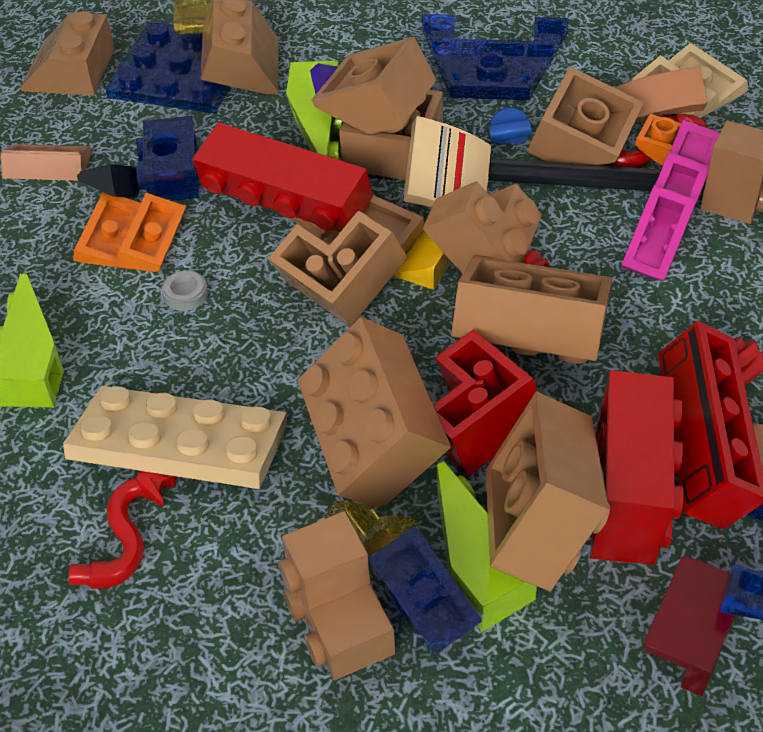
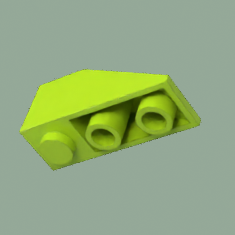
(316, 126)
(28, 355)
(467, 553)

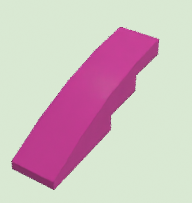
(671, 202)

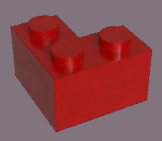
(482, 400)

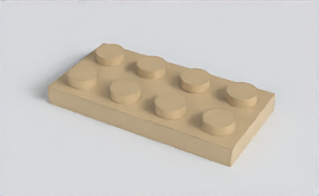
(177, 436)

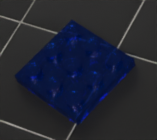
(166, 72)

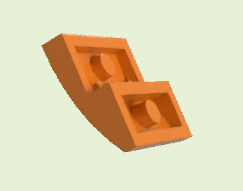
(130, 232)

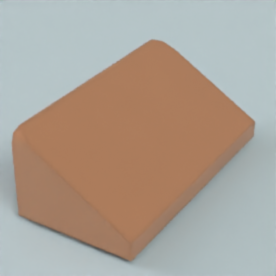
(44, 161)

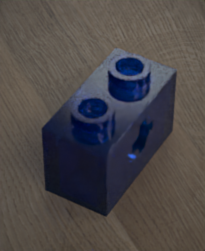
(423, 591)

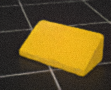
(424, 263)

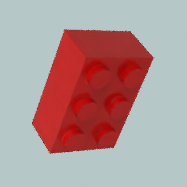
(638, 467)

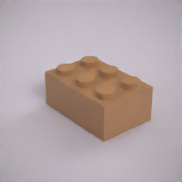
(533, 308)
(372, 414)
(545, 493)

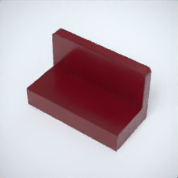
(689, 623)

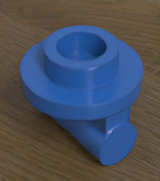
(510, 126)

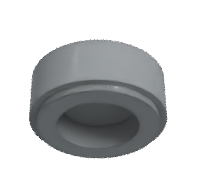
(184, 290)

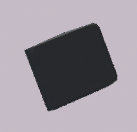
(112, 180)

